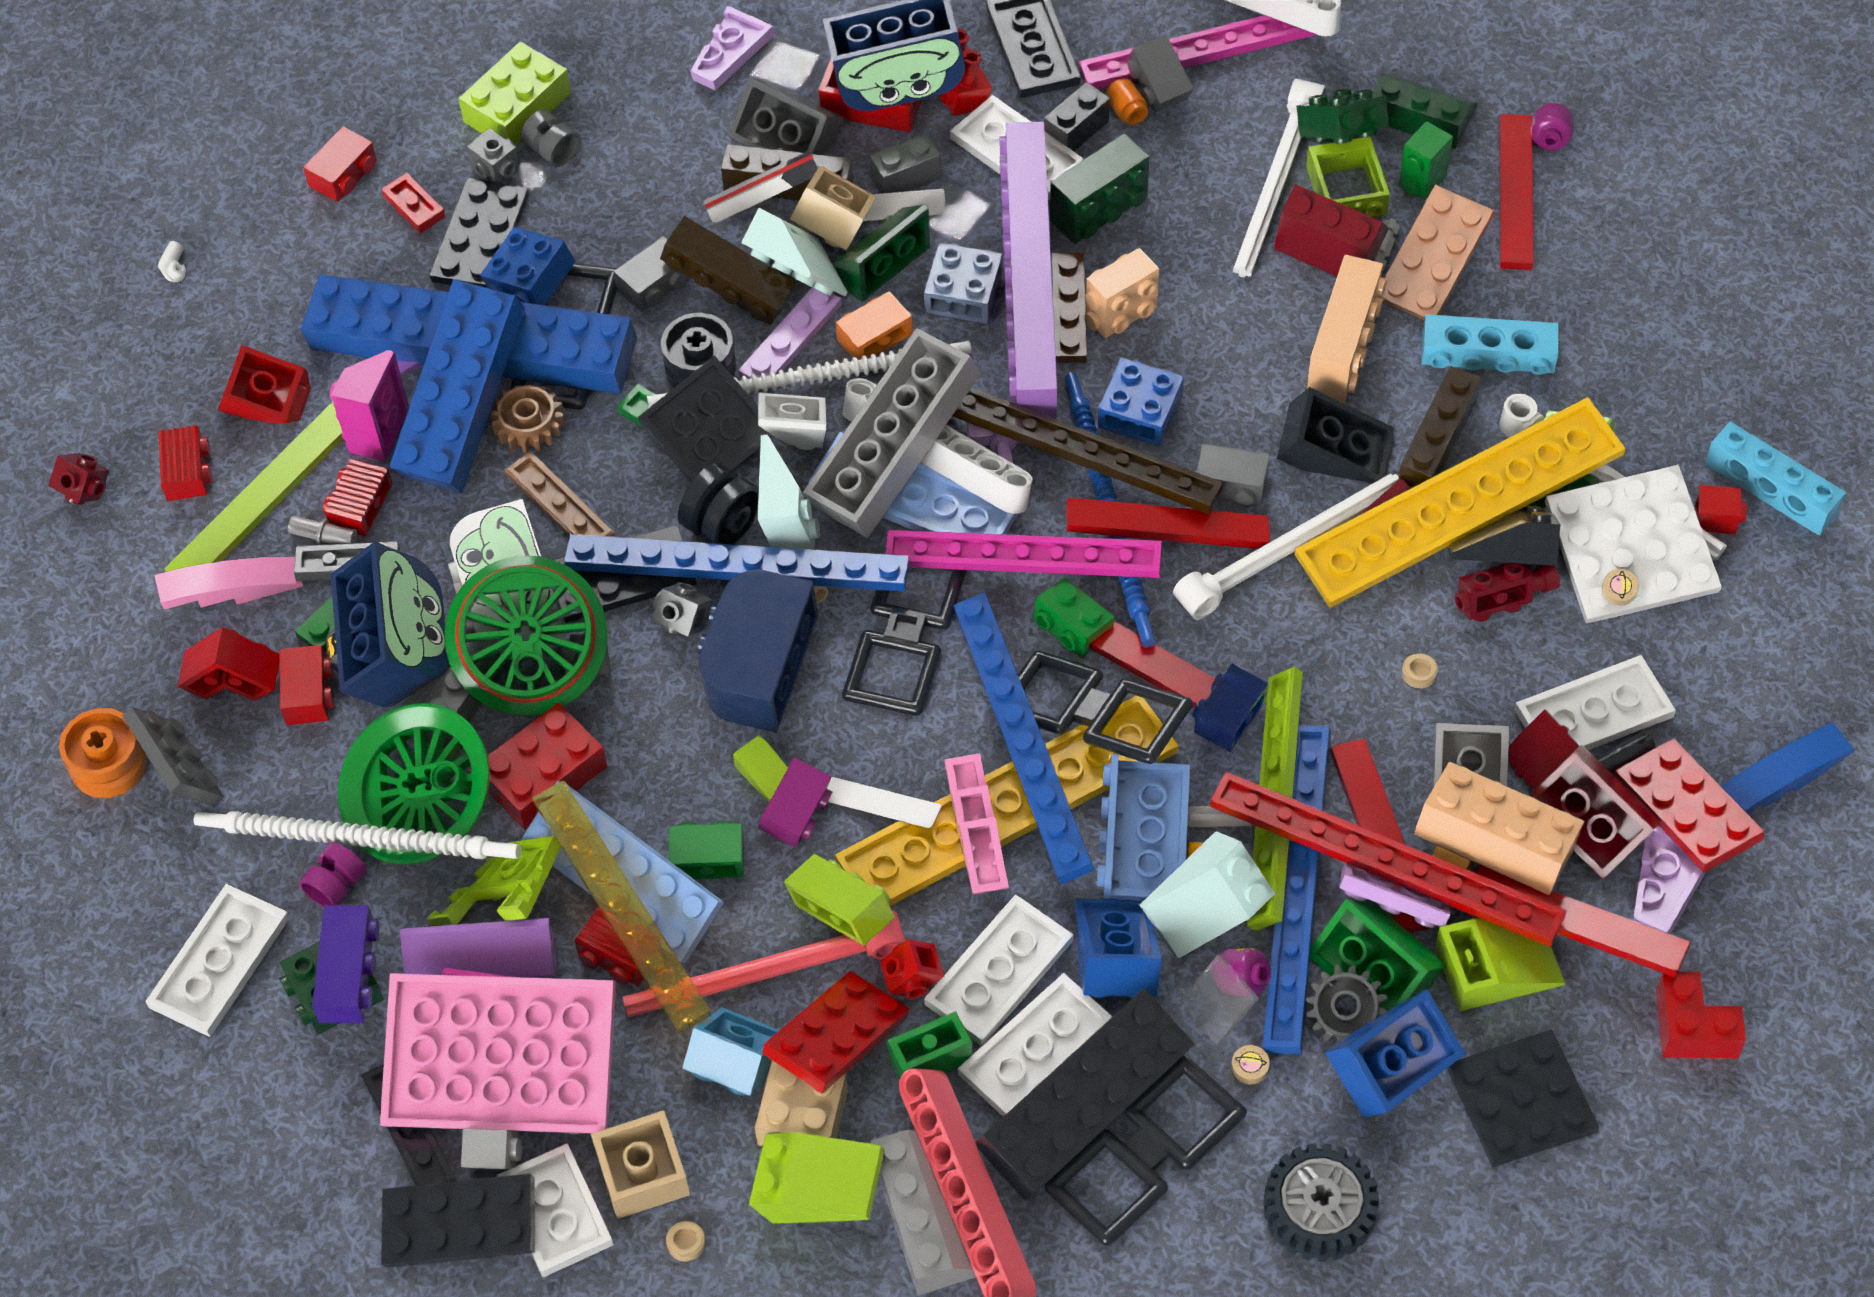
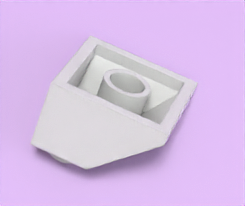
(793, 419)

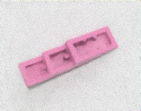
(227, 580)
(976, 824)

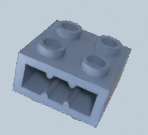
(963, 283)

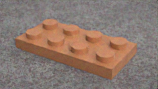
(1435, 253)

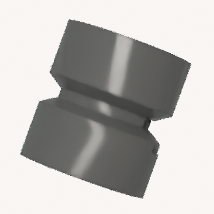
(550, 137)

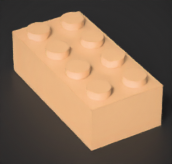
(1347, 328)
(1498, 827)

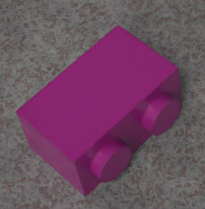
(794, 803)

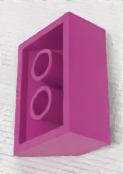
(370, 405)

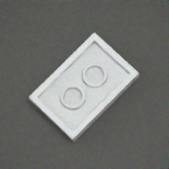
(565, 1212)

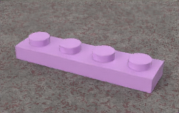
(792, 334)

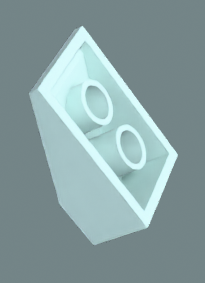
(781, 506)
(1207, 895)

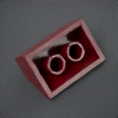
(1325, 231)
(1611, 814)

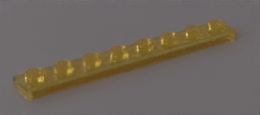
(622, 907)

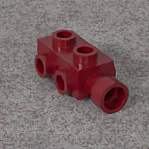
(1492, 589)

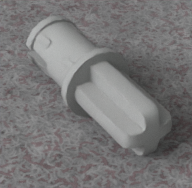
(321, 531)

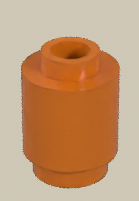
(1127, 102)

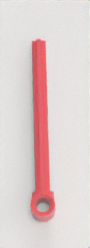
(778, 965)

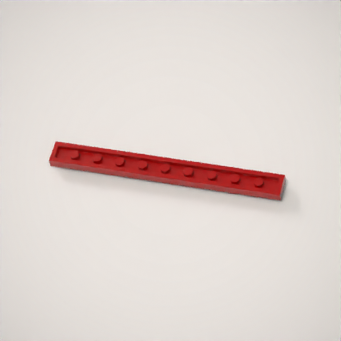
(1388, 859)

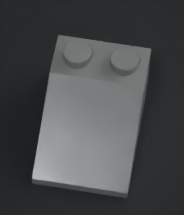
(1475, 747)

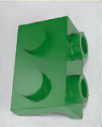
(1071, 616)

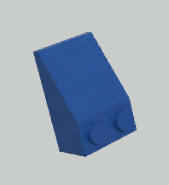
(1116, 948)
(1395, 1054)

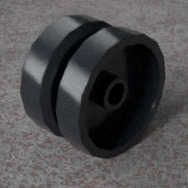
(692, 342)
(719, 505)

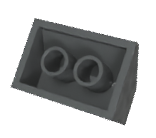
(783, 120)
(449, 693)

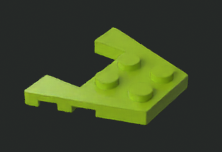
(502, 877)

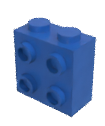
(528, 266)
(1140, 401)

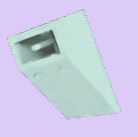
(792, 250)

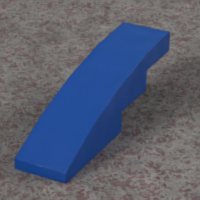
(1788, 768)

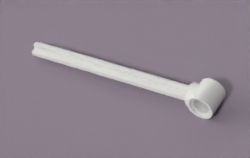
(1276, 178)
(1521, 412)
(1204, 592)

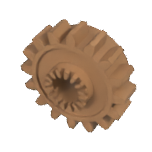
(527, 417)

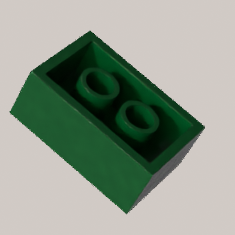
(1099, 189)

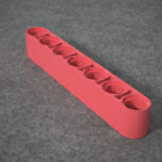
(965, 1184)

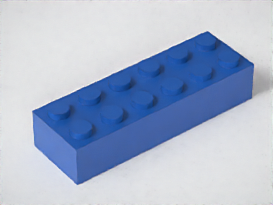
(457, 386)

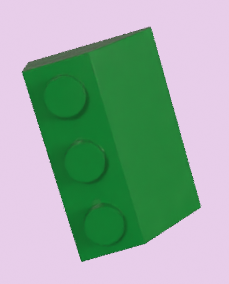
(1375, 942)

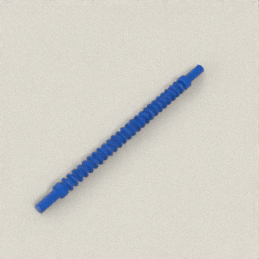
(1104, 490)

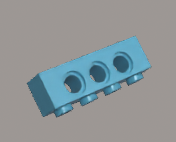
(1489, 344)
(1775, 478)

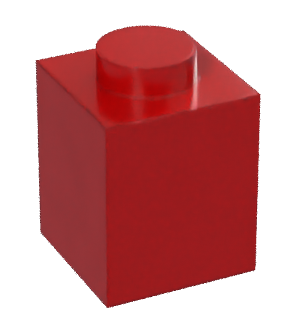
(1720, 509)

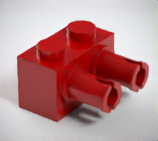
(973, 87)

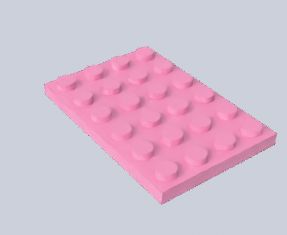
(498, 1053)

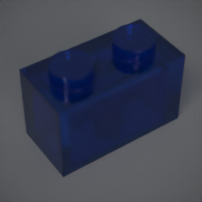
(1230, 707)

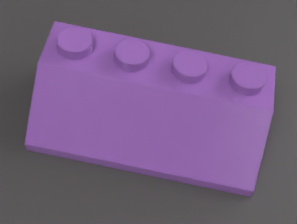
(496, 948)

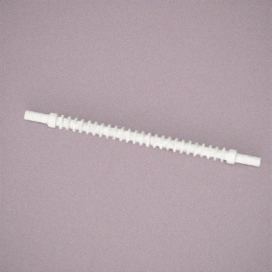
(818, 372)
(478, 846)

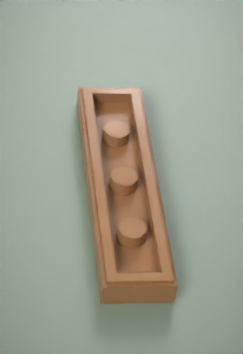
(555, 498)

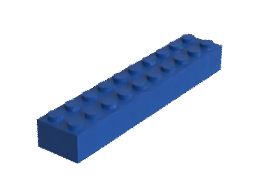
(549, 346)

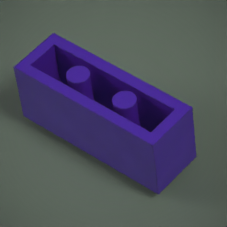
(345, 964)

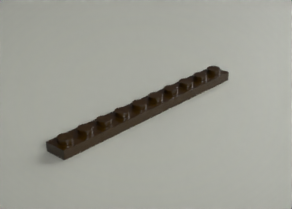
(1089, 450)

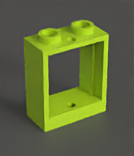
(1355, 154)

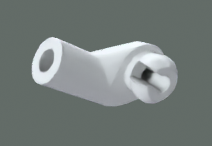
(169, 262)

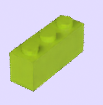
(840, 899)

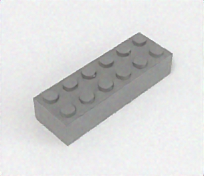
(892, 432)

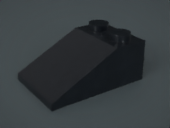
(1334, 439)
(1517, 538)

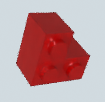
(229, 663)
(1693, 1028)

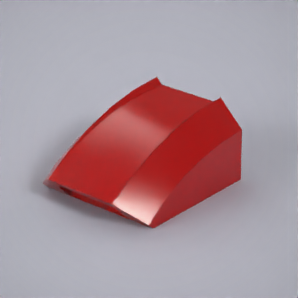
(265, 388)

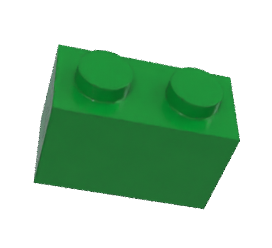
(1425, 160)
(708, 849)
(935, 1045)

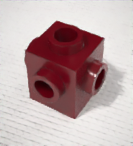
(79, 478)

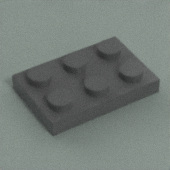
(173, 756)

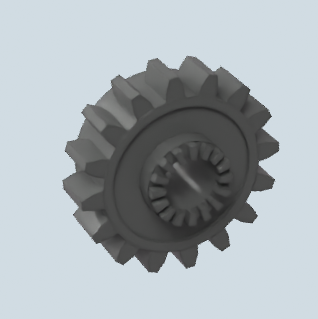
(1337, 988)

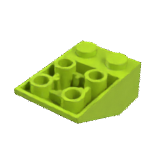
(1493, 963)

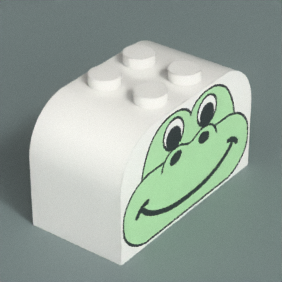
(485, 539)

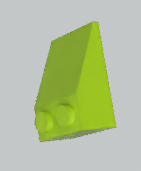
(815, 1178)

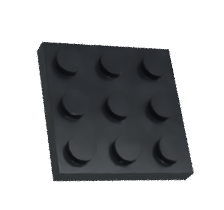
(705, 421)
(1522, 1098)

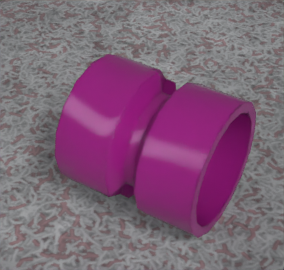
(335, 872)

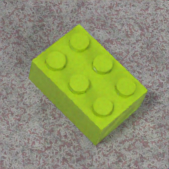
(513, 92)

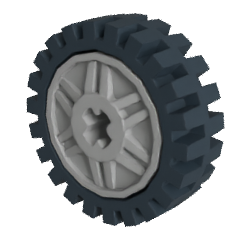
(1317, 1228)

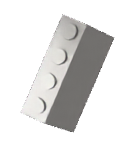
(921, 1215)

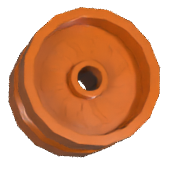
(102, 753)

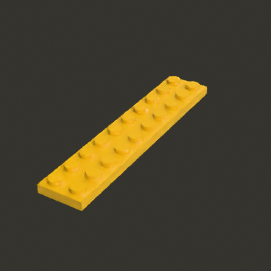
(1459, 502)
(913, 857)

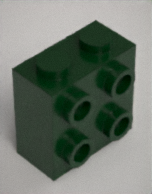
(1342, 115)
(300, 981)

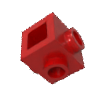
(911, 968)

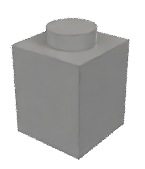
(490, 1148)

